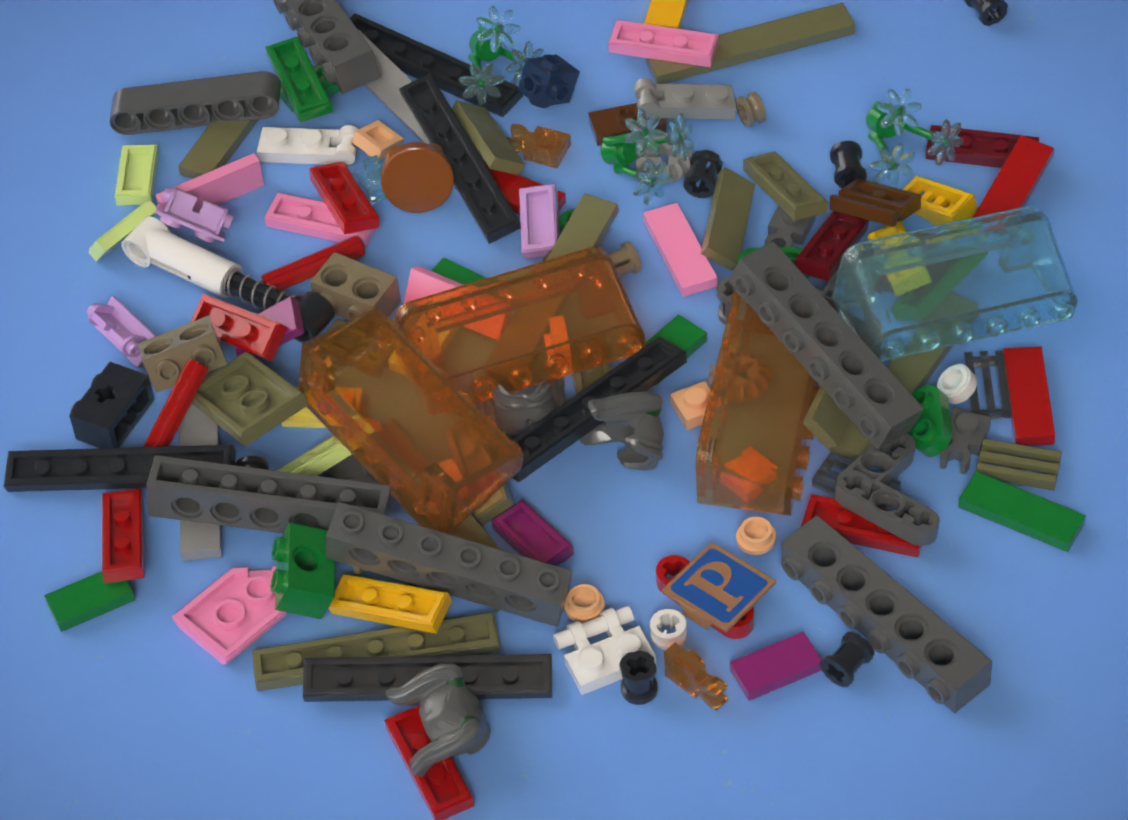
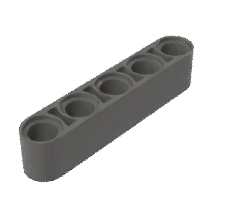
(195, 103)

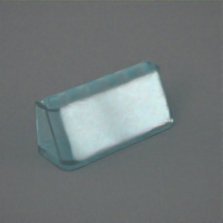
(954, 283)

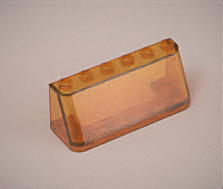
(527, 324)
(406, 420)
(754, 420)

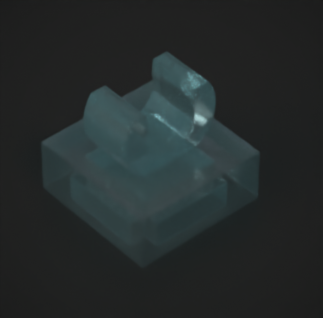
(370, 179)

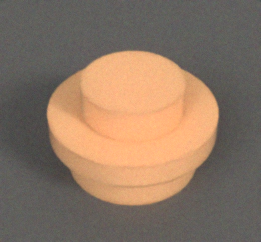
(756, 536)
(584, 603)

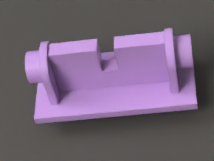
(180, 212)
(120, 328)

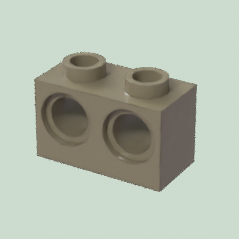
(355, 287)
(168, 353)

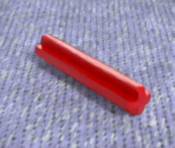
(309, 265)
(177, 404)

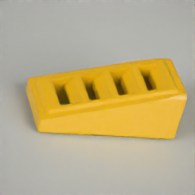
(960, 203)

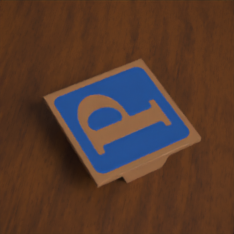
(717, 588)

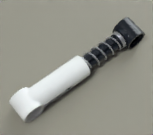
(156, 245)

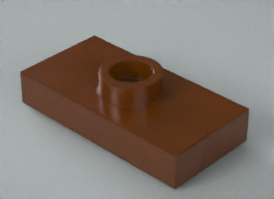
(612, 121)

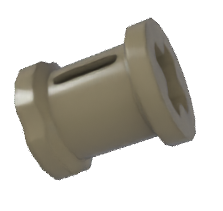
(626, 259)

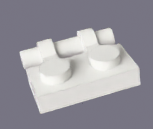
(598, 663)

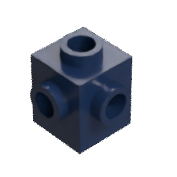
(548, 81)

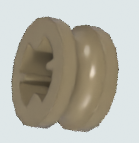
(750, 109)

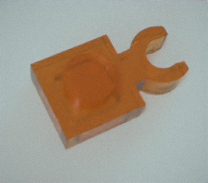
(542, 146)
(690, 674)

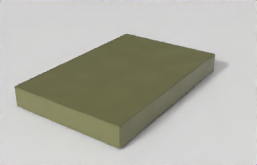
(248, 398)

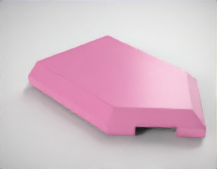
(231, 613)

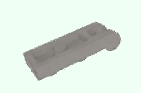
(691, 100)

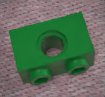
(302, 573)

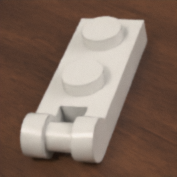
(307, 145)

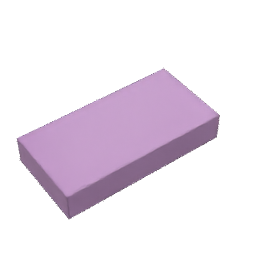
(538, 220)

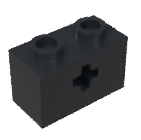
(111, 406)

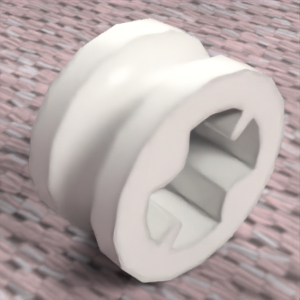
(670, 618)

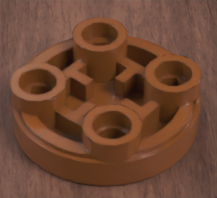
(417, 177)

